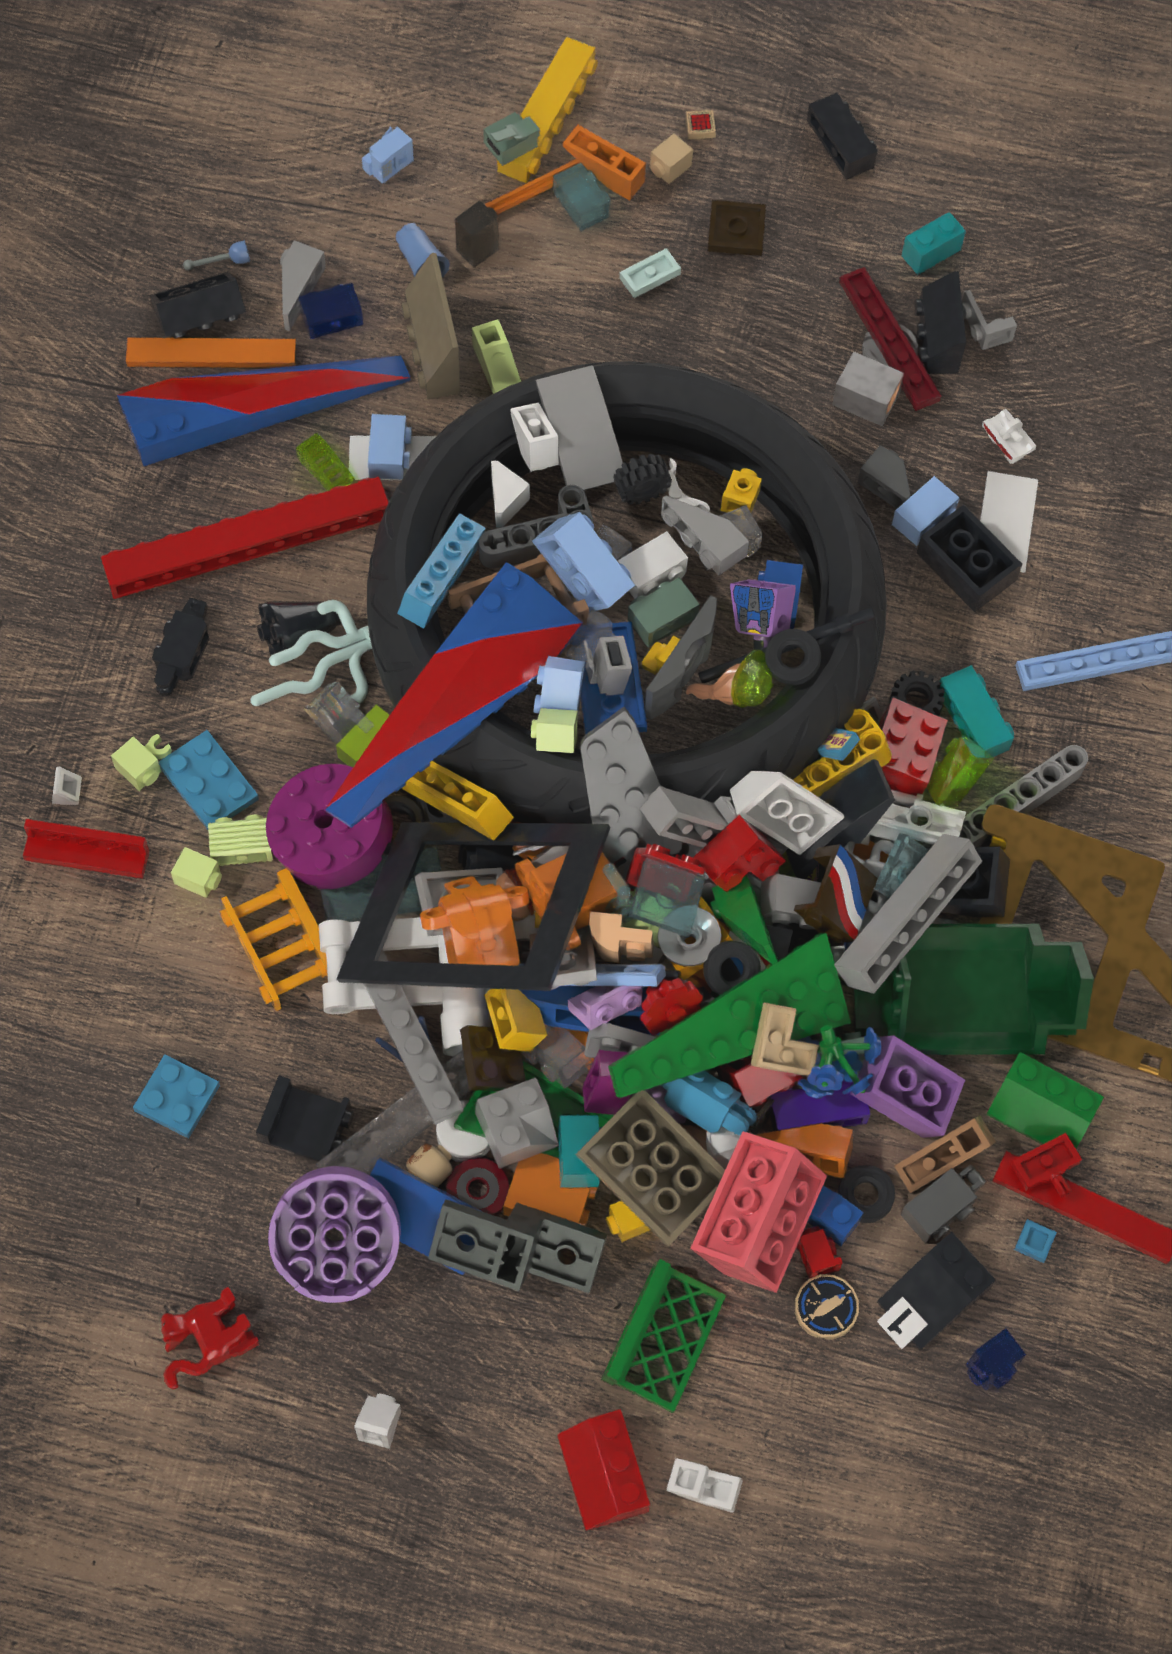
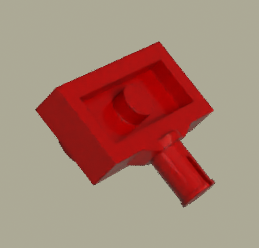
(1047, 1164)

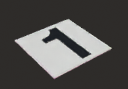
(902, 1322)

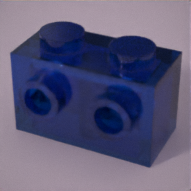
(995, 1361)

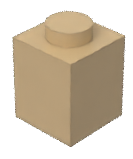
(671, 159)

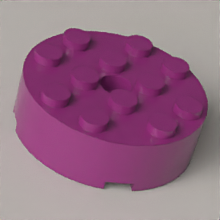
(315, 843)

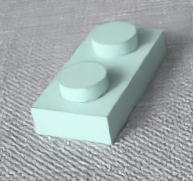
(650, 273)

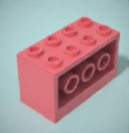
(759, 1211)

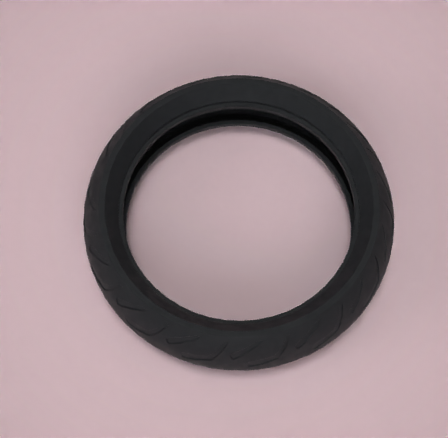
(690, 419)

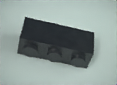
(842, 135)

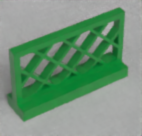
(638, 1323)

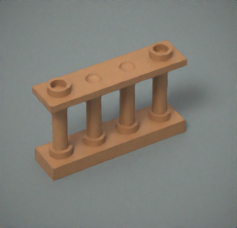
(465, 593)

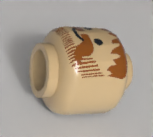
(430, 1164)

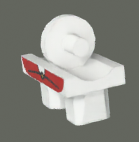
(1009, 436)

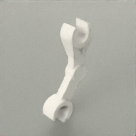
(676, 493)

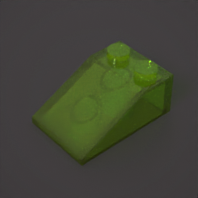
(958, 771)

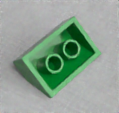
(1043, 1102)

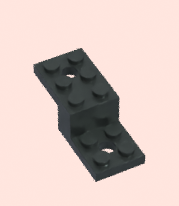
(517, 1246)

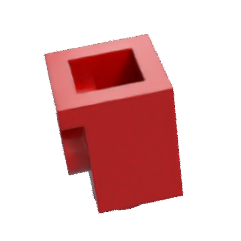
(818, 1252)

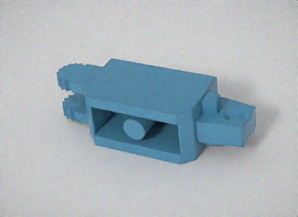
(709, 1103)

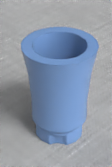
(417, 247)

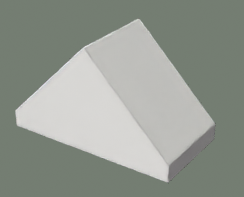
(509, 493)

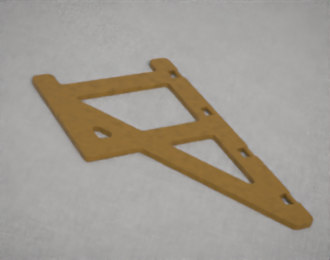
(1079, 867)

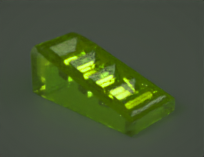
(314, 449)

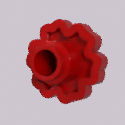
(669, 1004)

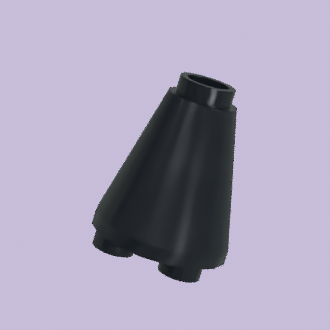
(288, 620)

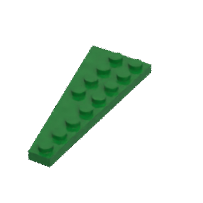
(730, 1022)

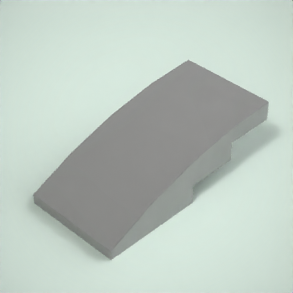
(583, 427)

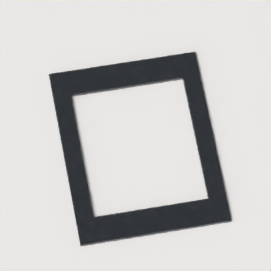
(553, 934)

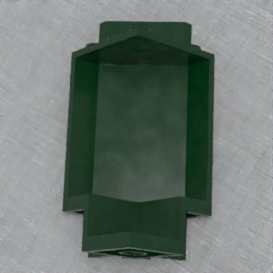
(981, 991)

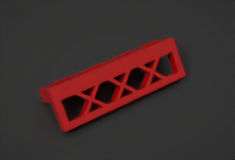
(85, 848)

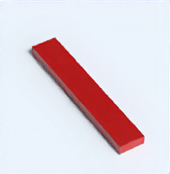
(1094, 1213)

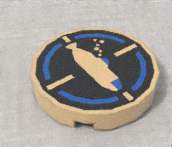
(826, 1306)

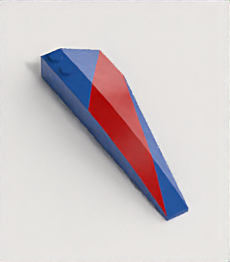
(212, 408)
(468, 678)

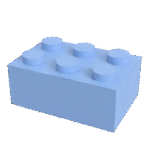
(584, 561)

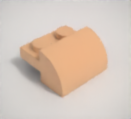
(614, 940)

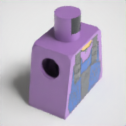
(762, 609)

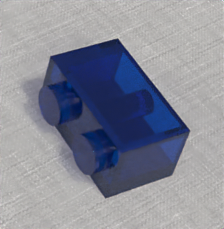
(331, 310)

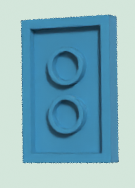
(208, 779)

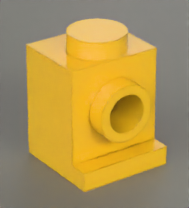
(741, 490)

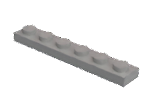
(415, 1050)

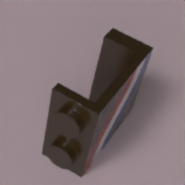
(841, 896)

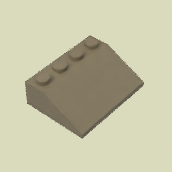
(432, 331)
(653, 1166)

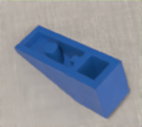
(835, 1216)

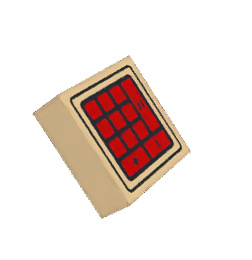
(700, 124)

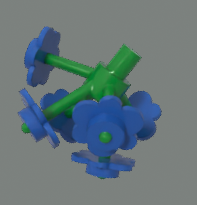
(837, 1066)

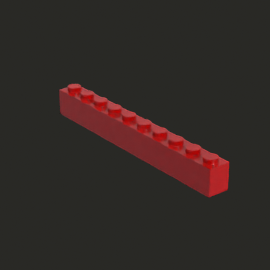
(245, 537)

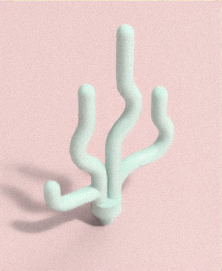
(355, 643)

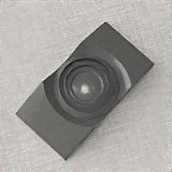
(682, 663)

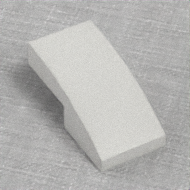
(704, 1485)

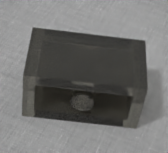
(477, 233)

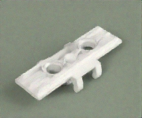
(901, 819)

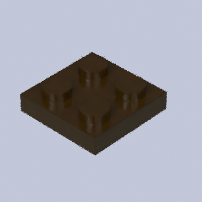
(736, 227)
(488, 1065)

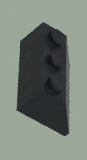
(198, 304)
(941, 325)

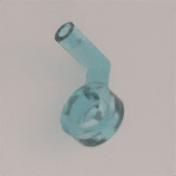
(623, 901)

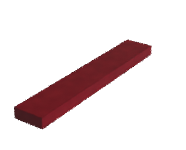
(889, 338)

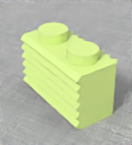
(239, 840)

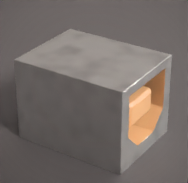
(867, 388)

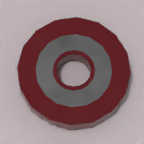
(484, 1172)

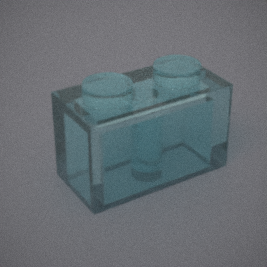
(581, 196)

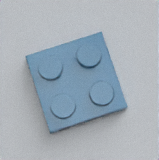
(176, 1096)

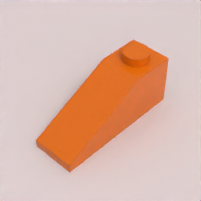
(609, 163)
(823, 1144)

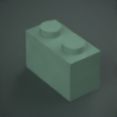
(663, 611)

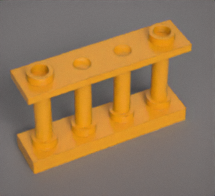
(298, 915)

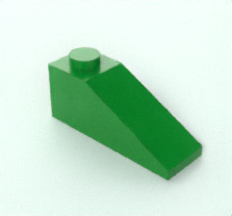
(744, 917)

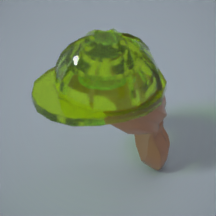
(739, 685)

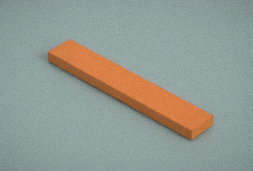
(210, 352)

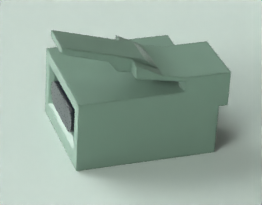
(511, 137)

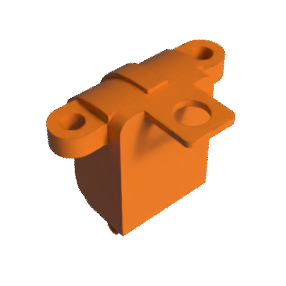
(542, 880)
(477, 922)

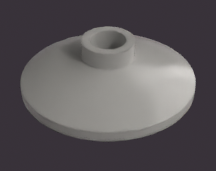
(707, 936)

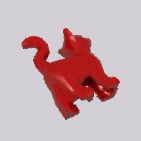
(213, 1338)

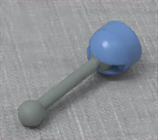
(237, 253)

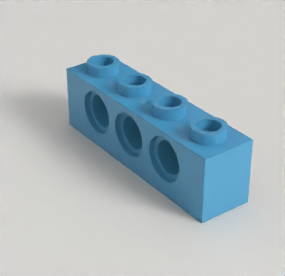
(441, 571)

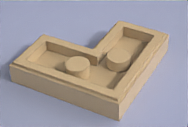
(774, 1044)

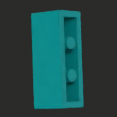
(975, 711)

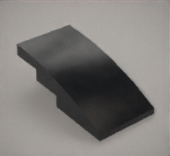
(862, 800)

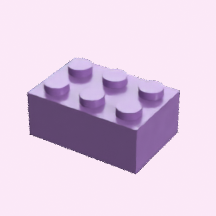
(911, 1088)

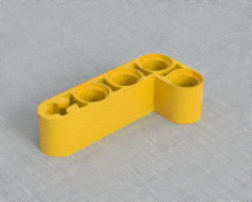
(835, 770)

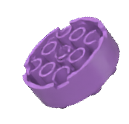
(343, 1201)

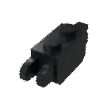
(181, 647)

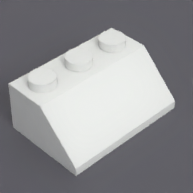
(783, 809)

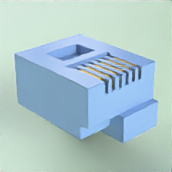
(388, 155)

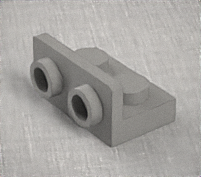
(614, 1038)

